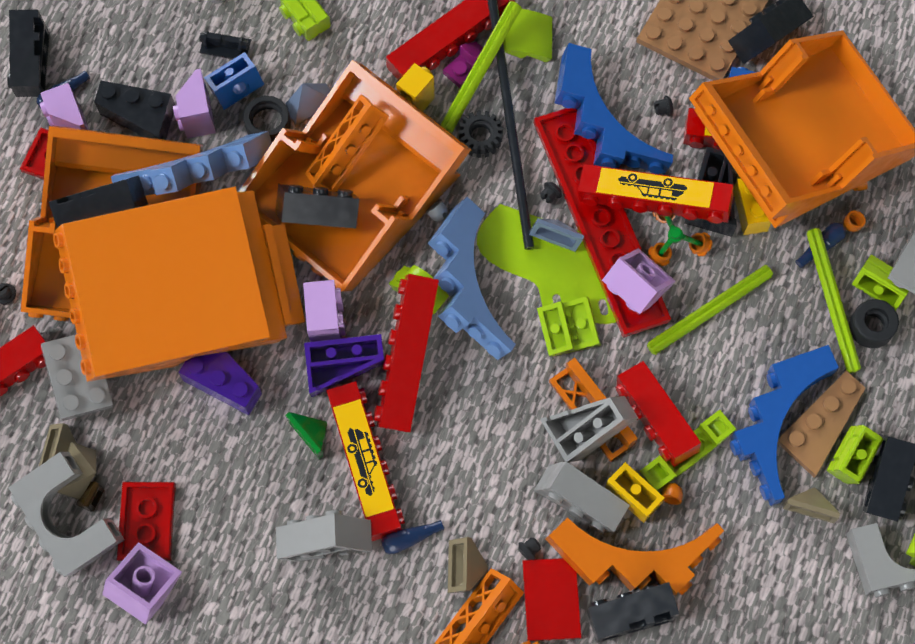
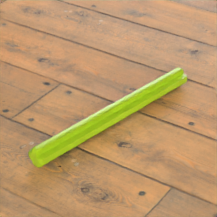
(481, 66)
(833, 300)
(709, 309)

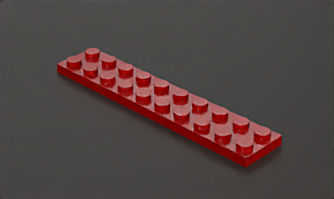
(605, 229)

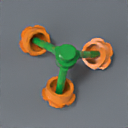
(661, 252)

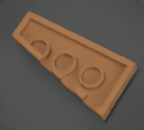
(820, 425)

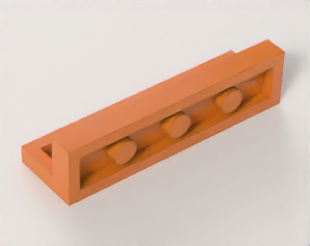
(347, 145)
(283, 274)
(593, 394)
(486, 620)

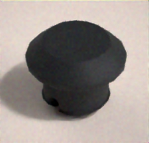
(664, 106)
(550, 192)
(7, 293)
(529, 548)

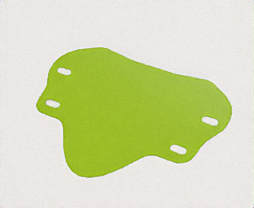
(547, 265)

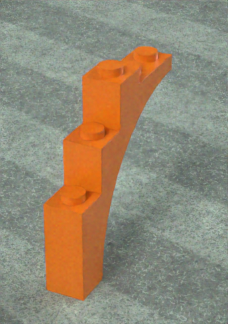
(593, 558)

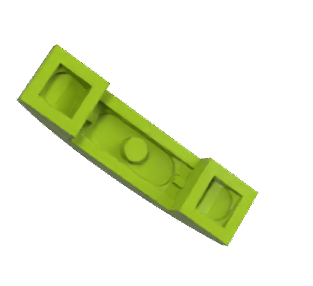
(710, 433)

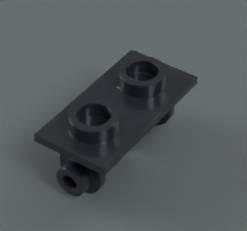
(223, 45)

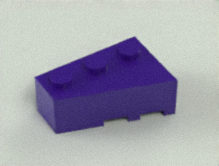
(340, 360)
(222, 379)

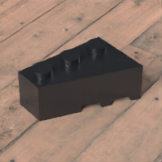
(769, 28)
(27, 53)
(136, 108)
(716, 168)
(99, 201)
(317, 206)
(890, 479)
(632, 612)

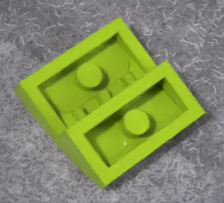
(530, 36)
(568, 326)

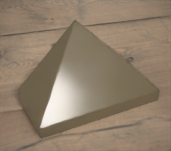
(57, 441)
(86, 460)
(812, 504)
(464, 565)

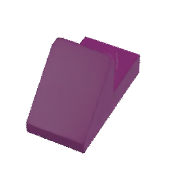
(461, 66)

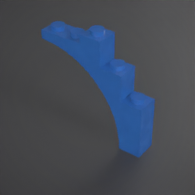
(594, 121)
(760, 440)

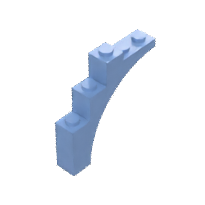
(202, 166)
(458, 278)

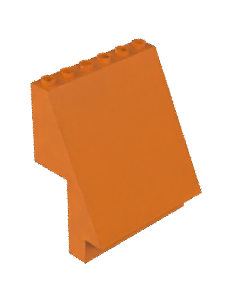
(806, 125)
(74, 164)
(394, 178)
(169, 283)

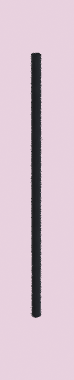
(512, 133)

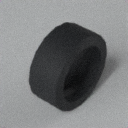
(263, 103)

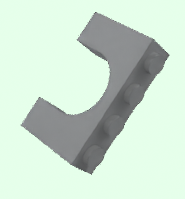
(34, 497)
(874, 564)

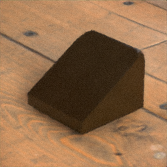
(91, 497)

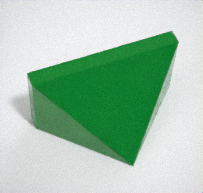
(310, 430)

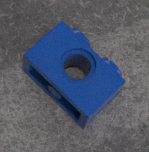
(234, 80)

